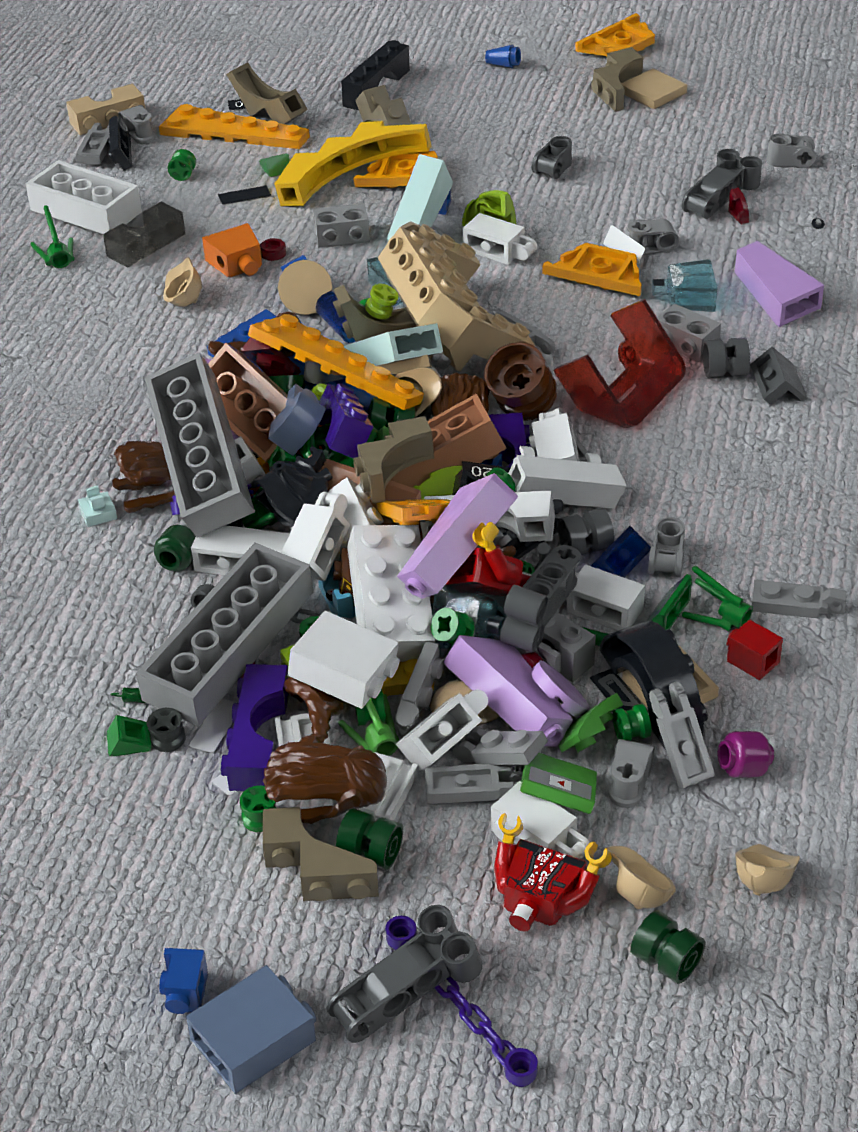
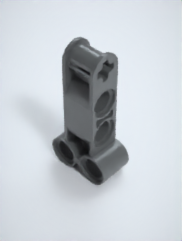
(714, 188)
(538, 600)
(407, 975)

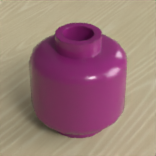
(745, 754)

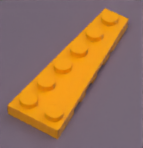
(232, 127)
(335, 359)

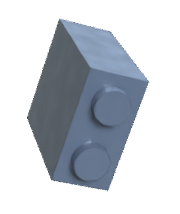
(252, 1028)

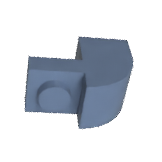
(297, 420)

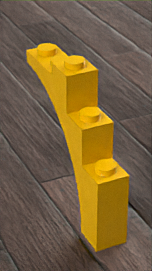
(338, 155)

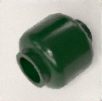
(174, 548)

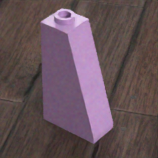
(777, 284)
(451, 536)
(509, 686)

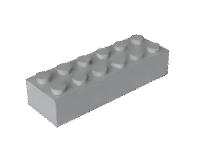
(198, 445)
(225, 633)

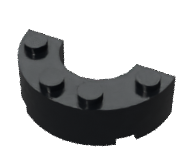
(655, 663)

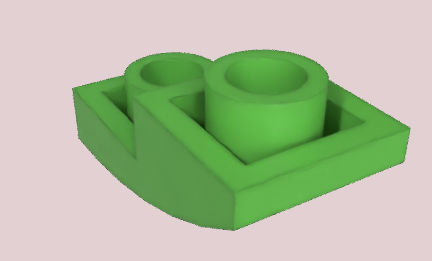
(591, 723)

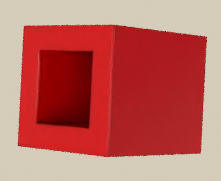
(754, 649)

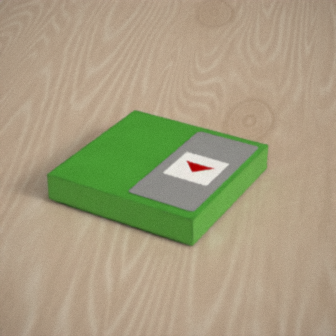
(560, 782)

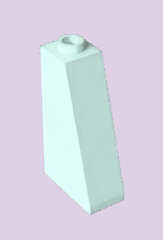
(424, 193)
(399, 345)

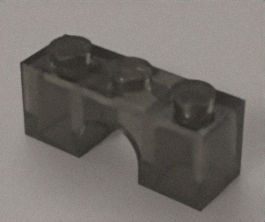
(132, 244)

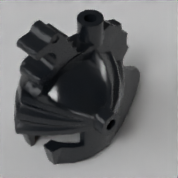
(293, 484)

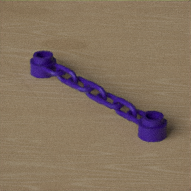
(516, 1058)

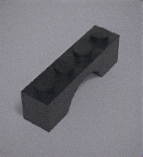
(388, 62)

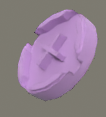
(557, 686)

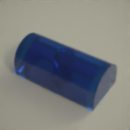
(327, 311)
(623, 553)

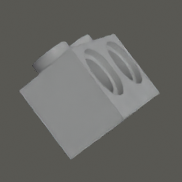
(341, 225)
(689, 330)

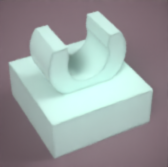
(97, 507)

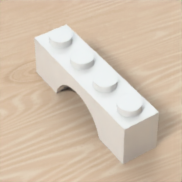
(528, 517)

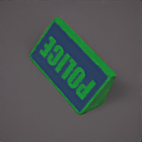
(672, 603)

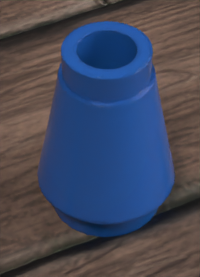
(504, 56)

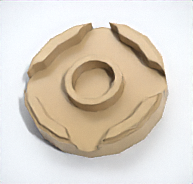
(303, 285)

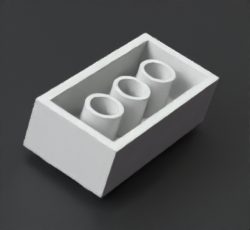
(83, 197)
(379, 596)

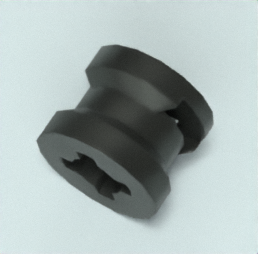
(166, 729)

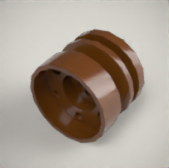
(520, 380)

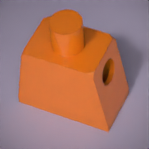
(233, 251)

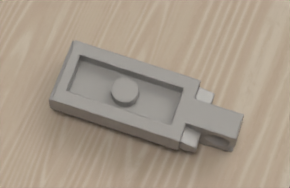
(797, 599)

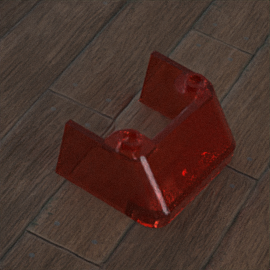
(649, 374)

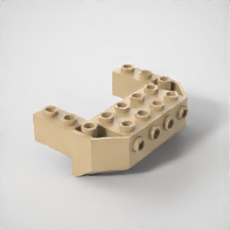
(431, 282)

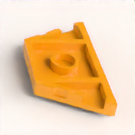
(618, 36)
(390, 171)
(598, 267)
(413, 510)

